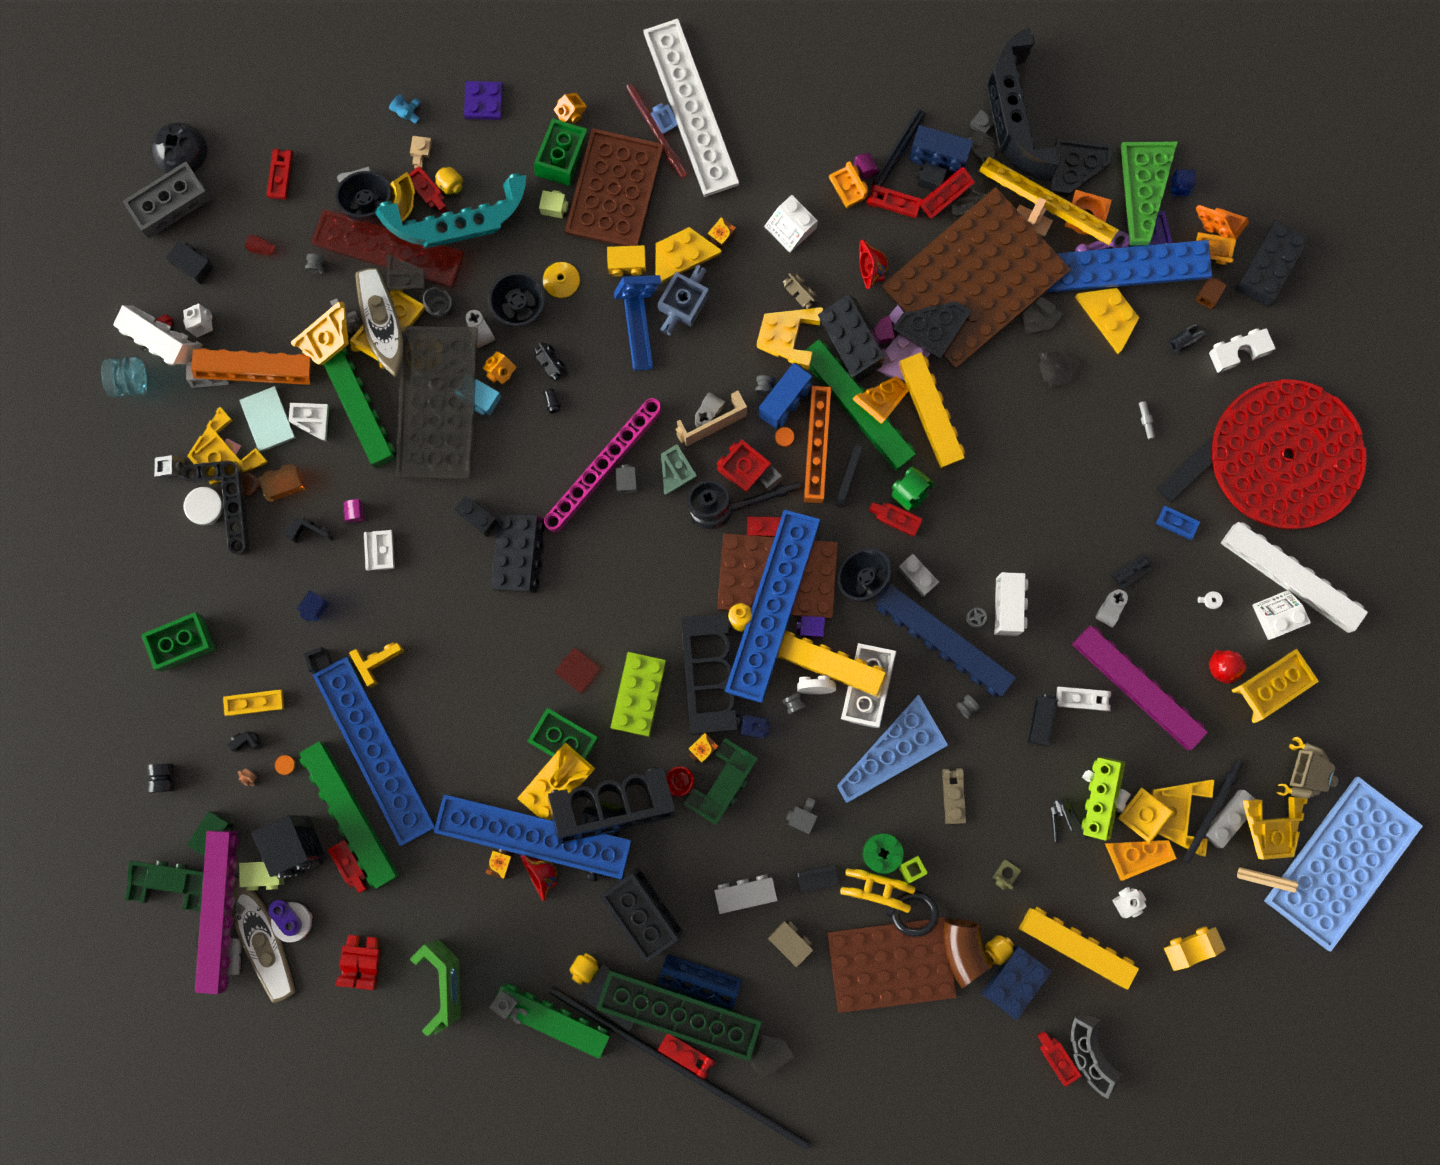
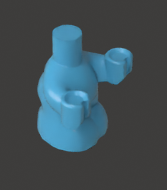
(404, 109)

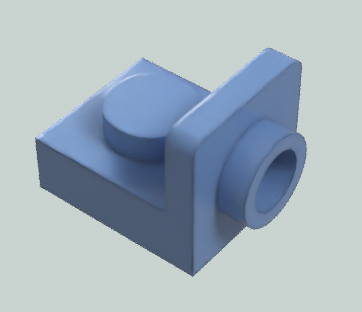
(664, 117)

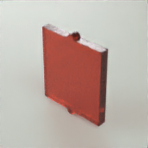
(577, 670)

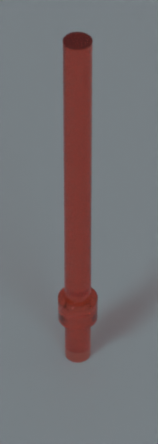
(673, 159)

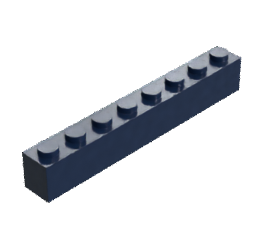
(945, 641)

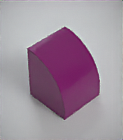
(865, 166)
(884, 330)
(354, 511)

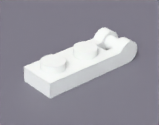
(1082, 698)

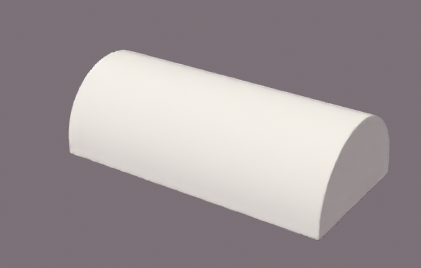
(861, 706)

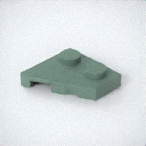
(675, 470)

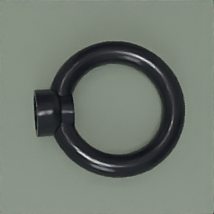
(894, 913)

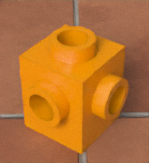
(570, 108)
(499, 368)

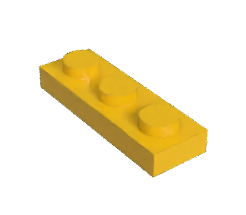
(253, 702)

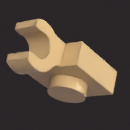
(420, 149)

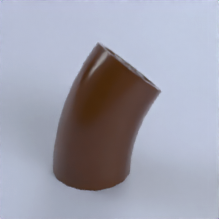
(965, 950)

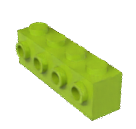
(1103, 798)

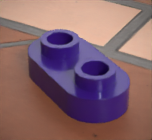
(287, 915)

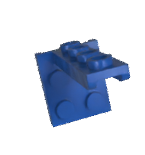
(633, 291)

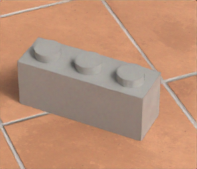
(1228, 820)
(745, 894)

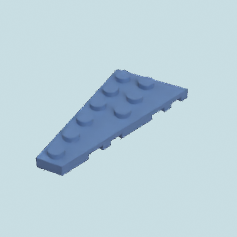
(902, 745)

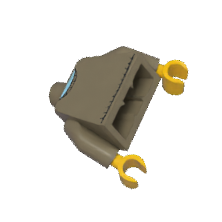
(1311, 772)

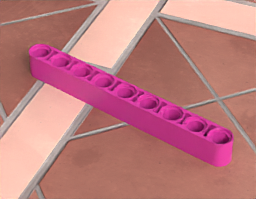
(604, 456)

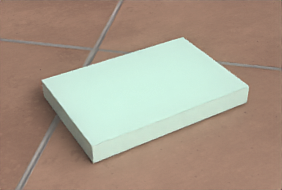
(267, 419)

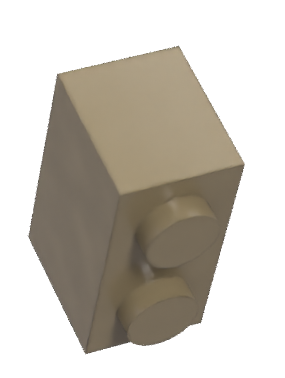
(790, 943)

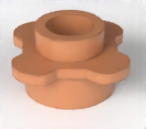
(247, 777)

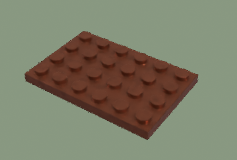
(614, 188)
(744, 564)
(889, 968)

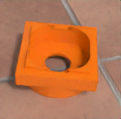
(1097, 205)

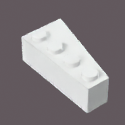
(155, 335)

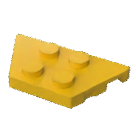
(682, 253)
(1110, 314)
(325, 336)

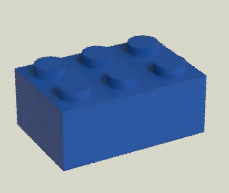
(785, 396)

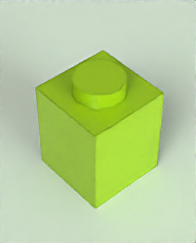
(912, 870)

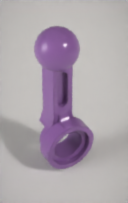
(1098, 245)

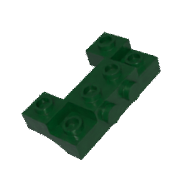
(727, 784)
(161, 876)

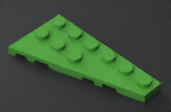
(1145, 177)

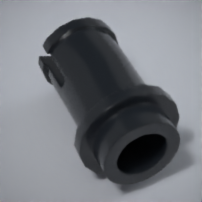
(551, 401)

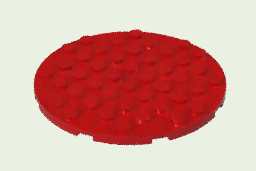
(1325, 449)

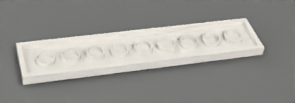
(691, 108)

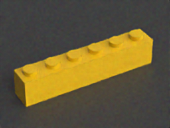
(931, 410)
(836, 665)
(1079, 948)

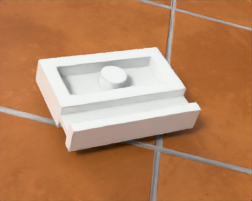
(379, 550)

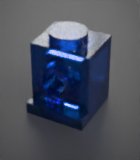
(1183, 182)

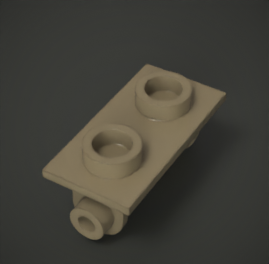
(795, 285)

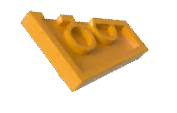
(883, 398)
(1138, 857)

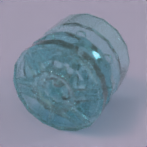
(124, 376)

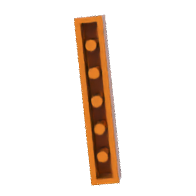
(251, 366)
(817, 444)

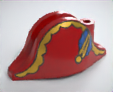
(872, 264)
(542, 874)

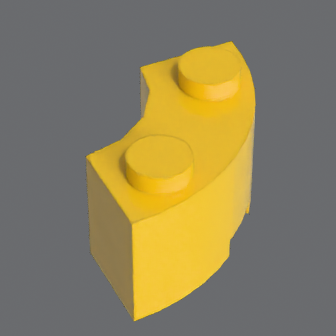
(403, 194)
(1194, 948)

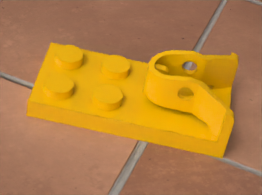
(408, 312)
(1277, 685)
(562, 772)

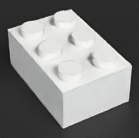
(1010, 604)

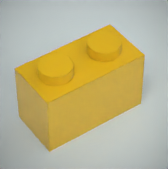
(626, 260)

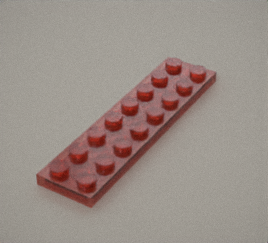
(373, 243)

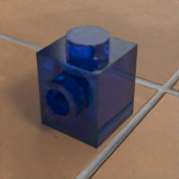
(312, 606)
(754, 727)

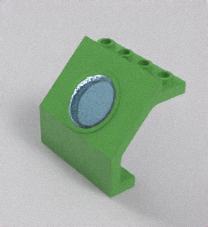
(449, 983)

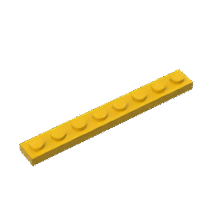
(1054, 203)

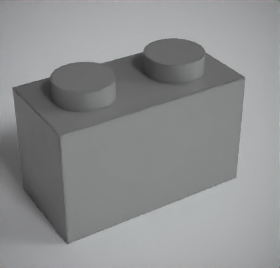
(917, 575)

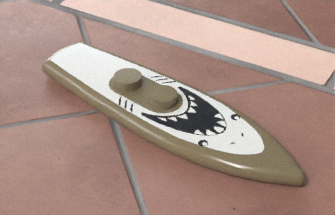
(380, 319)
(262, 945)

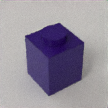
(811, 627)

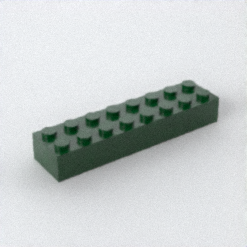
(679, 1014)

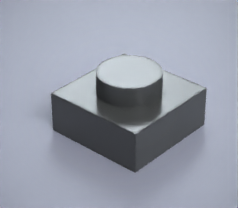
(982, 122)
(770, 477)

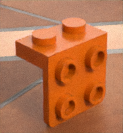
(1222, 221)

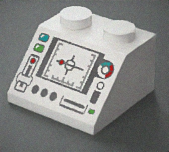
(791, 224)
(1280, 614)

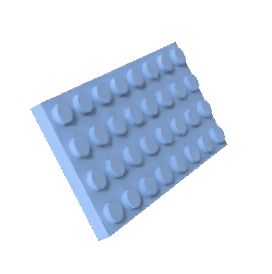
(1344, 863)

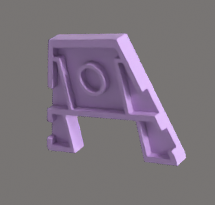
(899, 350)

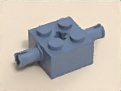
(680, 288)

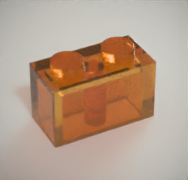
(281, 482)

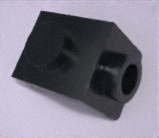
(240, 740)

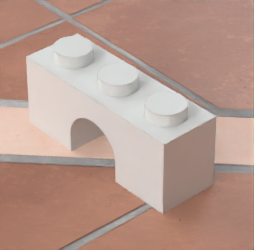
(1257, 344)

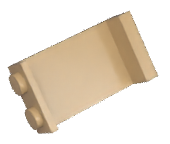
(715, 425)

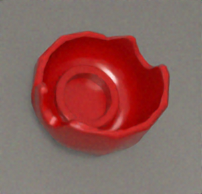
(680, 781)

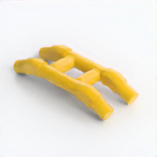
(889, 884)

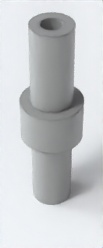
(1147, 420)

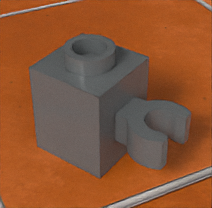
(802, 818)
(506, 1004)

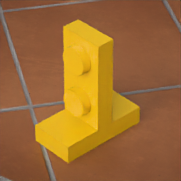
(374, 660)

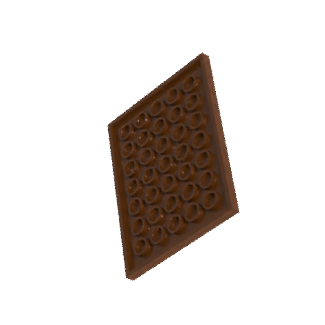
(985, 263)

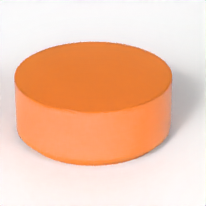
(784, 437)
(285, 765)

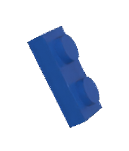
(1178, 522)

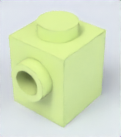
(553, 204)

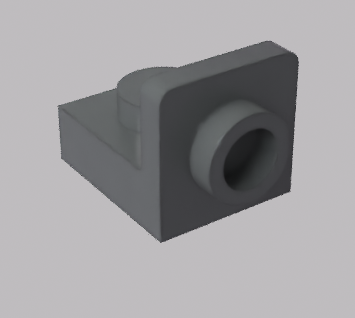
(169, 466)

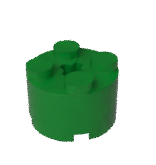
(912, 489)
(892, 859)

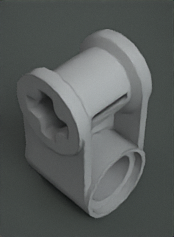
(484, 333)
(709, 408)
(1110, 610)

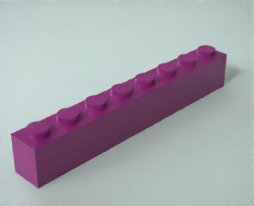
(1140, 688)
(216, 912)

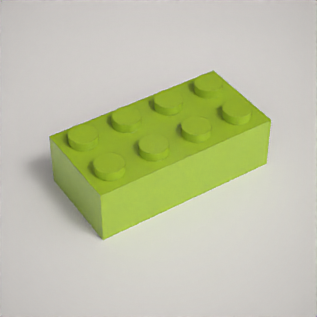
(638, 694)

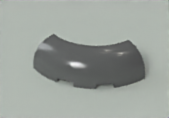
(1090, 1057)

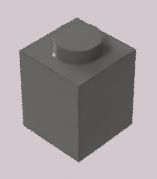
(626, 479)

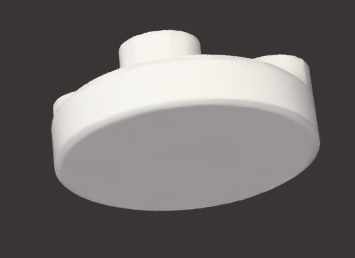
(203, 506)
(822, 685)
(305, 917)

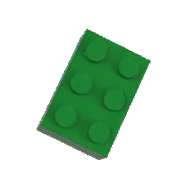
(178, 642)
(555, 730)

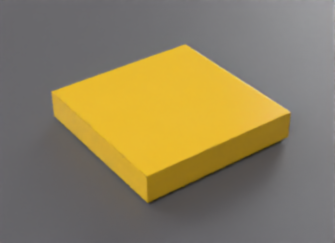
(1146, 815)

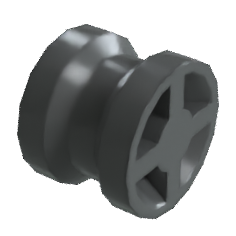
(315, 263)
(764, 384)
(978, 615)
(794, 703)
(968, 706)

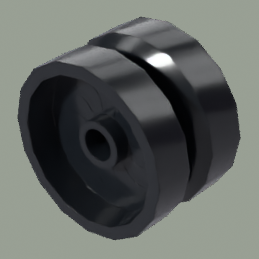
(709, 504)

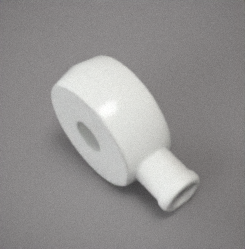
(1208, 600)

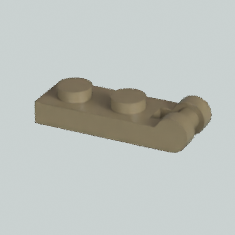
(954, 797)

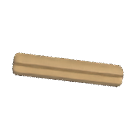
(1267, 879)

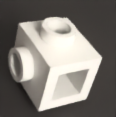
(197, 320)
(1123, 902)

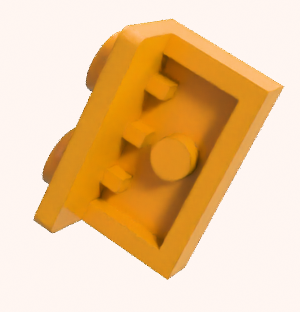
(849, 185)
(1220, 248)

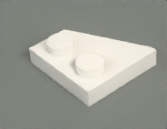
(310, 418)

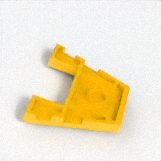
(780, 333)
(212, 448)
(1179, 801)
(1274, 836)

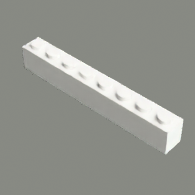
(1294, 577)

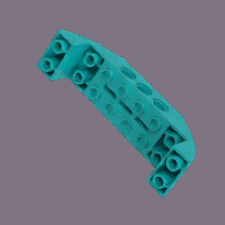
(426, 231)

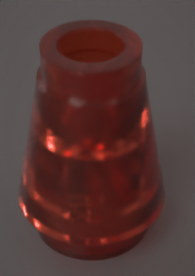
(258, 245)

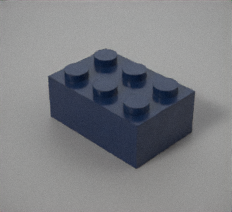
(940, 149)
(1016, 982)

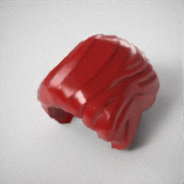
(1227, 666)

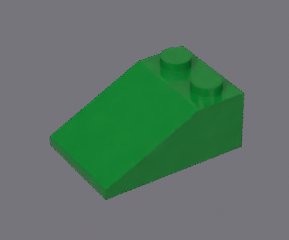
(560, 152)

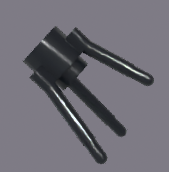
(1064, 808)

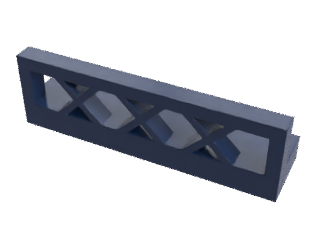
(700, 978)

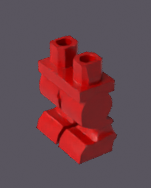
(359, 959)

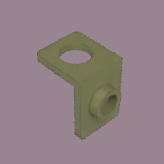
(1002, 882)

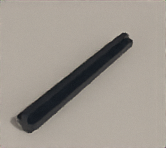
(899, 148)

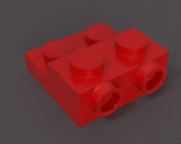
(742, 465)

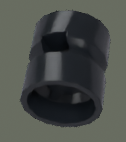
(160, 778)

